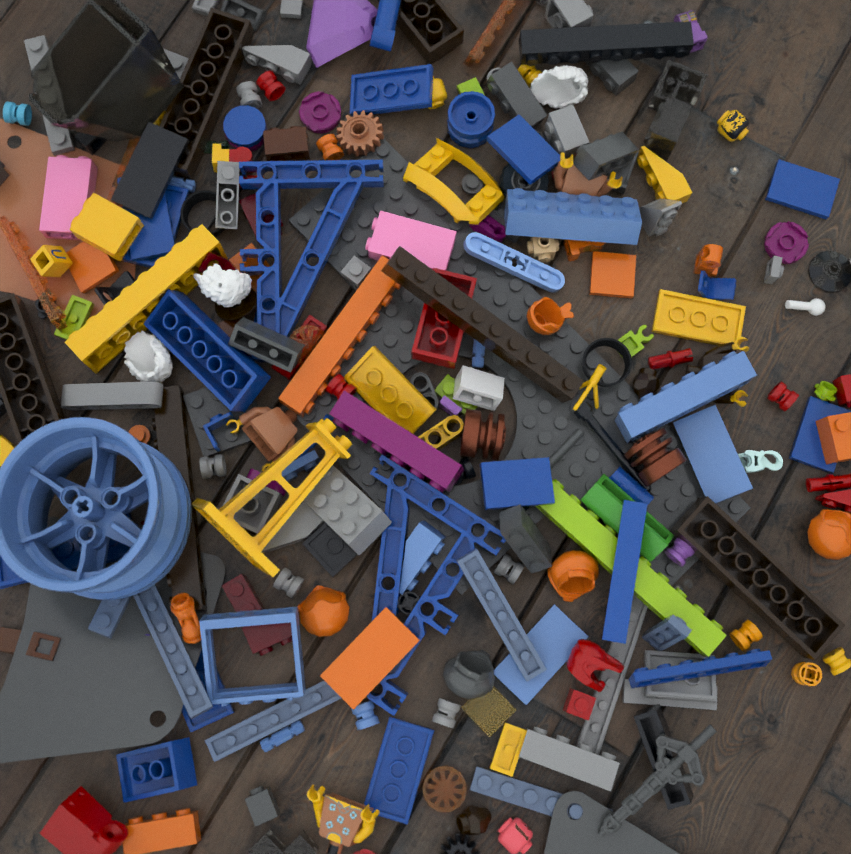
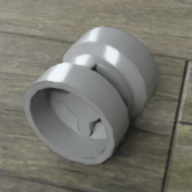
(248, 93)
(213, 466)
(504, 566)
(288, 583)
(448, 707)

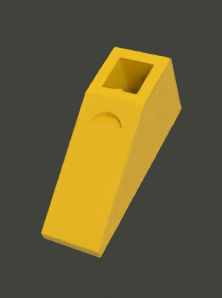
(663, 177)

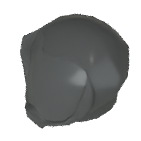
(469, 674)

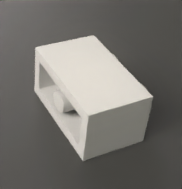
(478, 388)

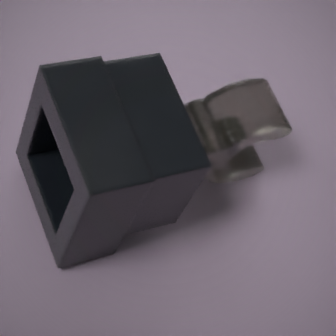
(89, 142)

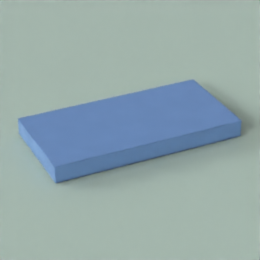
(712, 455)
(553, 641)

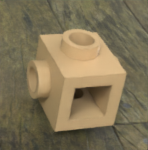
(542, 248)

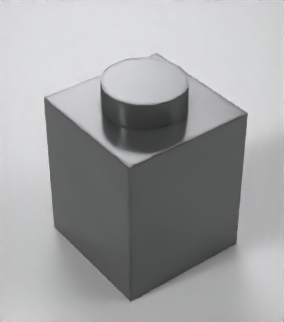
(262, 805)

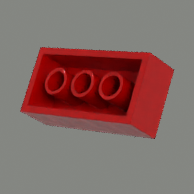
(436, 337)

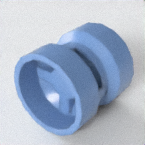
(365, 715)

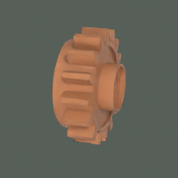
(360, 133)

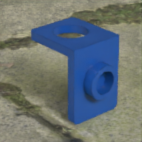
(716, 287)
(216, 422)

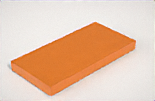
(369, 658)

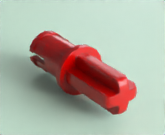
(670, 359)

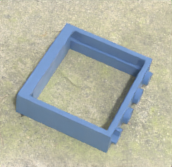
(247, 695)

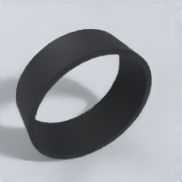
(194, 199)
(617, 345)

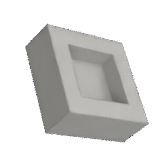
(773, 270)
(356, 271)

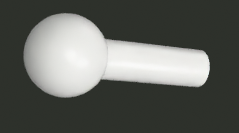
(815, 306)

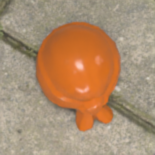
(547, 317)

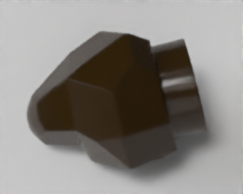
(645, 382)
(473, 820)

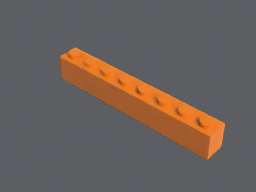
(339, 341)

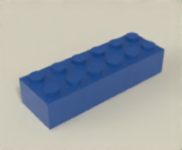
(206, 351)

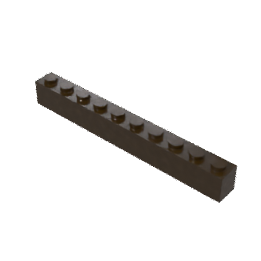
(482, 325)
(173, 442)

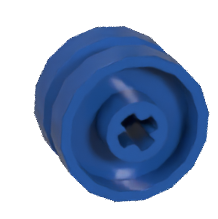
(470, 119)

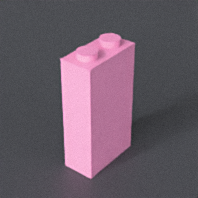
(65, 191)
(423, 240)

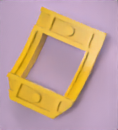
(428, 166)

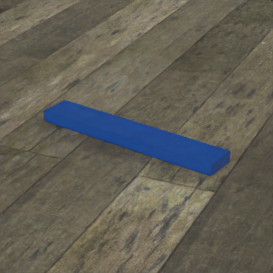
(624, 571)

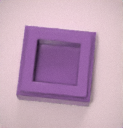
(449, 406)

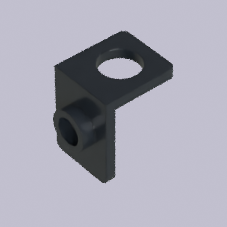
(116, 288)

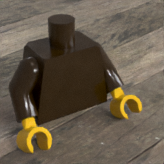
(716, 355)

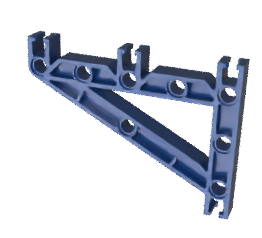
(322, 241)
(392, 557)

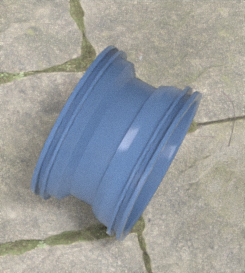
(38, 472)

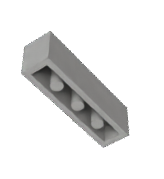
(569, 759)

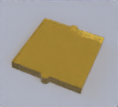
(489, 711)

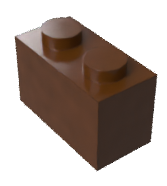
(286, 144)

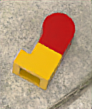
(240, 154)

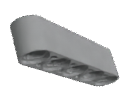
(112, 396)

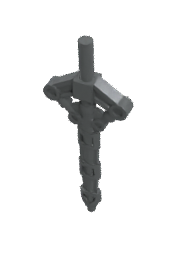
(666, 771)

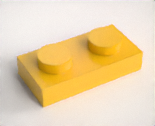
(508, 749)

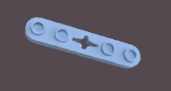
(526, 268)

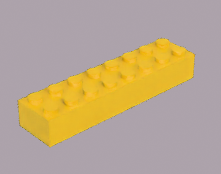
(120, 319)

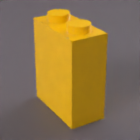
(106, 226)

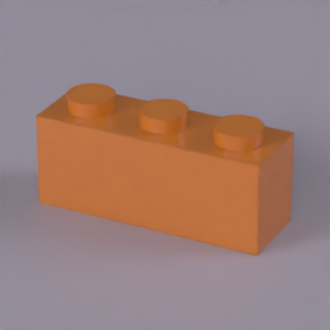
(162, 832)

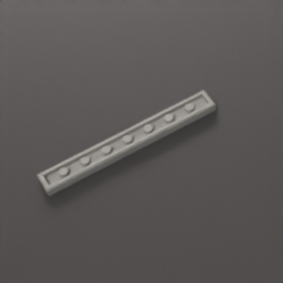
(595, 729)

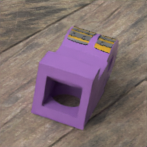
(698, 35)

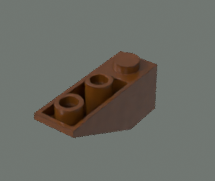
(9, 639)

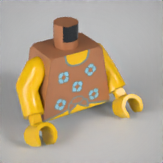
(341, 819)

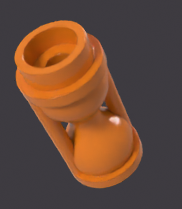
(184, 609)

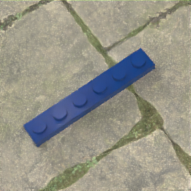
(708, 666)

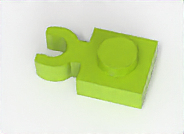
(634, 342)

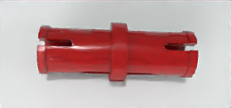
(816, 484)

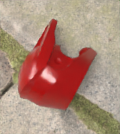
(588, 657)

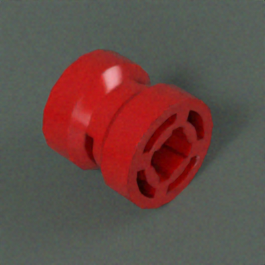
(269, 84)
(339, 385)
(787, 397)

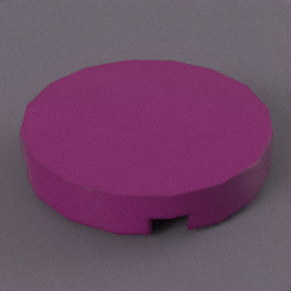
(320, 112)
(786, 241)

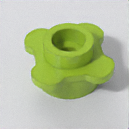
(825, 391)

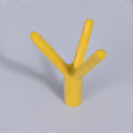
(592, 382)

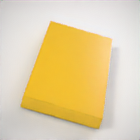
(697, 318)
(389, 391)

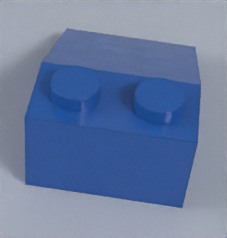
(156, 770)

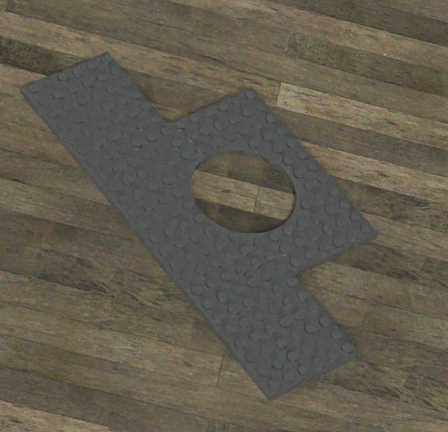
(540, 418)

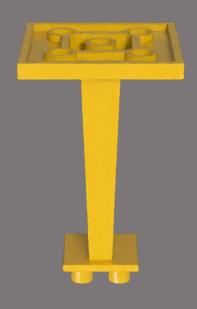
(249, 545)

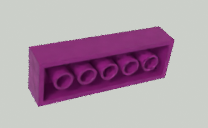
(395, 440)

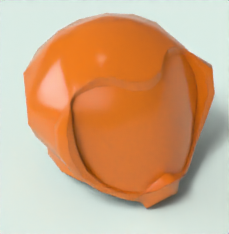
(831, 534)
(573, 574)
(324, 611)

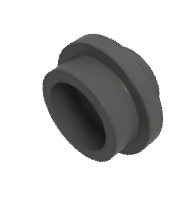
(471, 184)

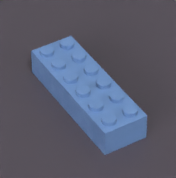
(572, 216)
(686, 396)

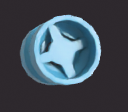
(17, 113)

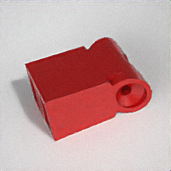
(84, 827)

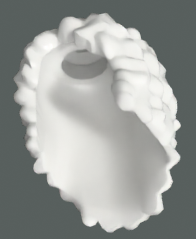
(560, 86)
(224, 286)
(148, 358)

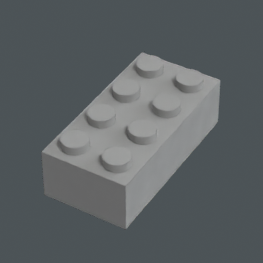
(347, 510)

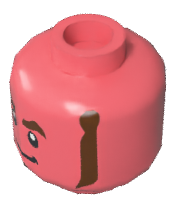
(515, 836)

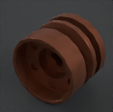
(482, 435)
(655, 456)

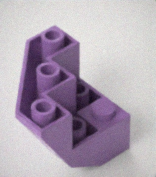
(338, 27)

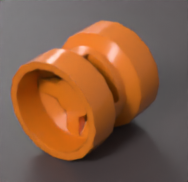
(329, 147)

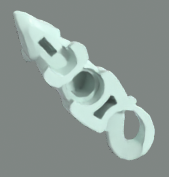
(756, 461)

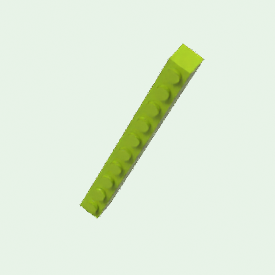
(650, 586)

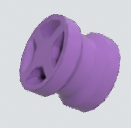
(679, 552)

